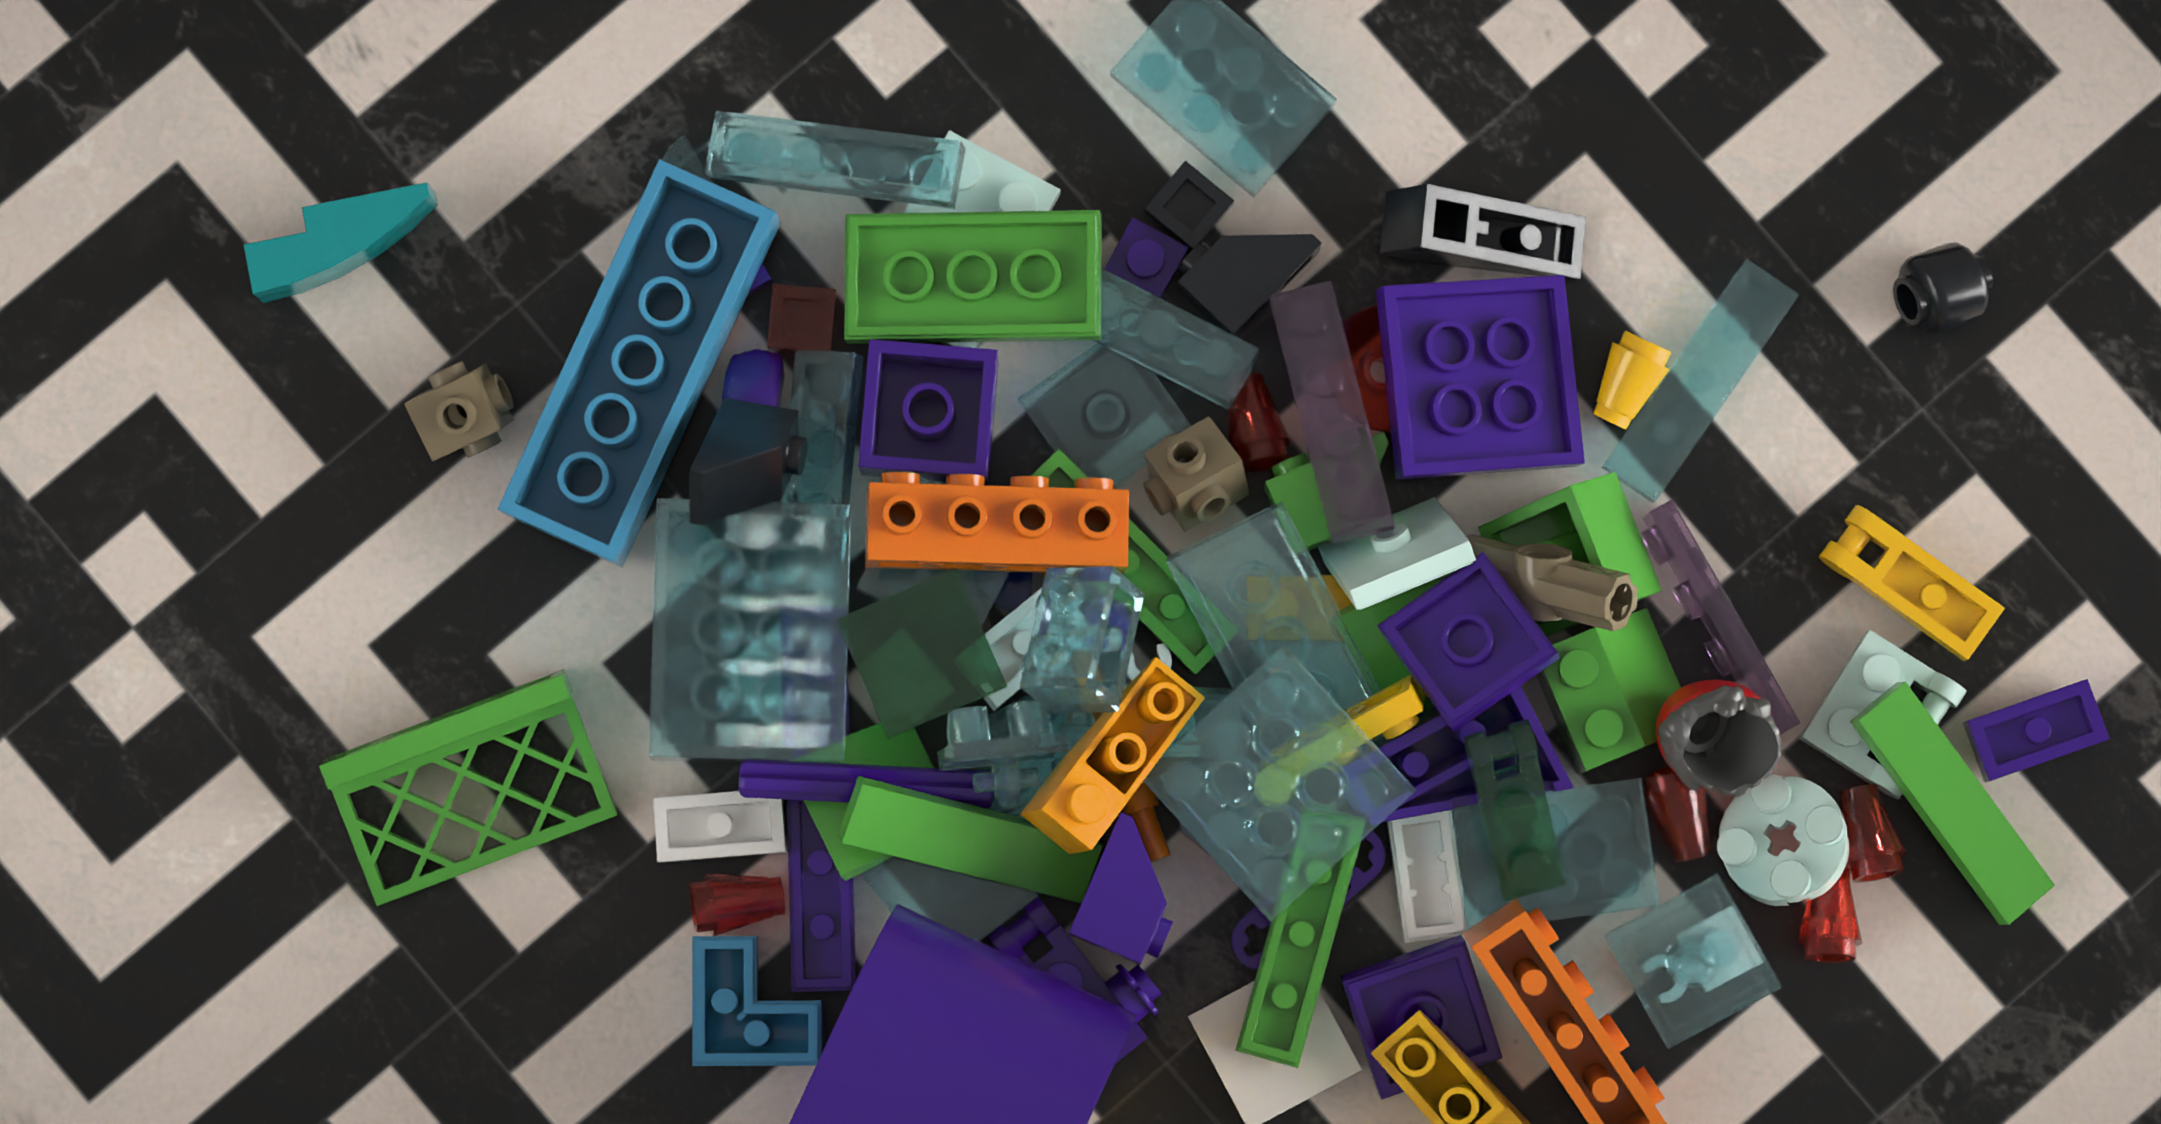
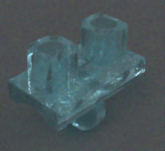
(972, 747)

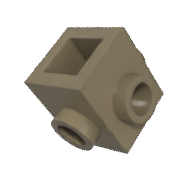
(461, 410)
(1194, 475)

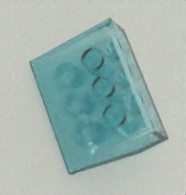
(750, 634)

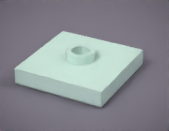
(1391, 562)

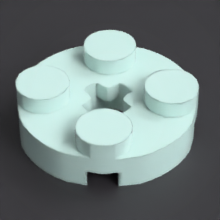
(1789, 876)

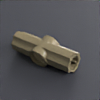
(1561, 588)

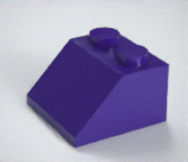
(1124, 899)

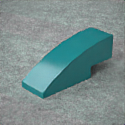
(336, 240)

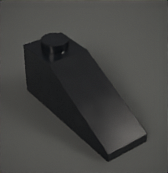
(1481, 232)

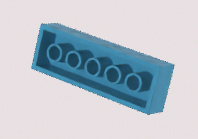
(640, 363)

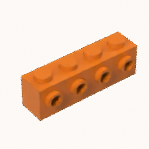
(995, 526)
(1559, 1020)

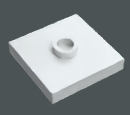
(1263, 1086)

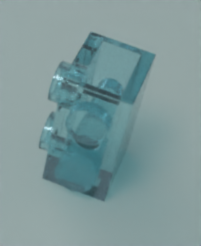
(1081, 639)

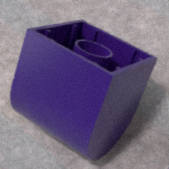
(961, 1038)

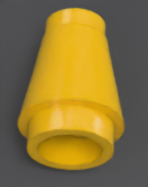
(1629, 378)

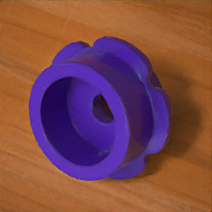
(1134, 991)

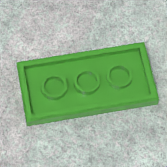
(973, 276)

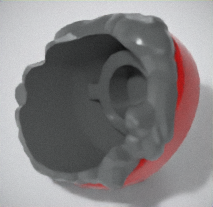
(1718, 736)

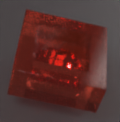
(801, 318)

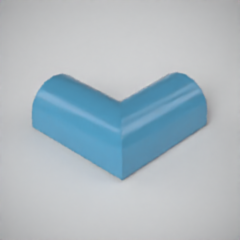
(731, 1022)

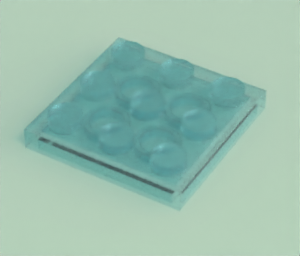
(1278, 783)

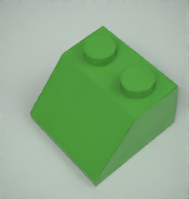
(1591, 522)
(1608, 690)

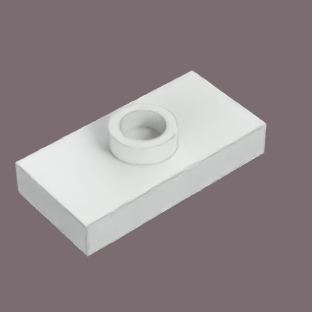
(1427, 877)

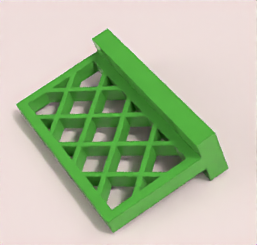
(446, 736)

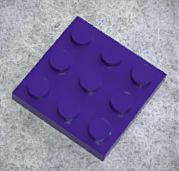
(1479, 376)

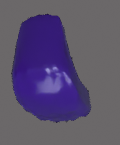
(755, 377)

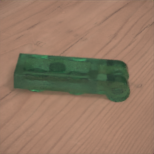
(1515, 811)

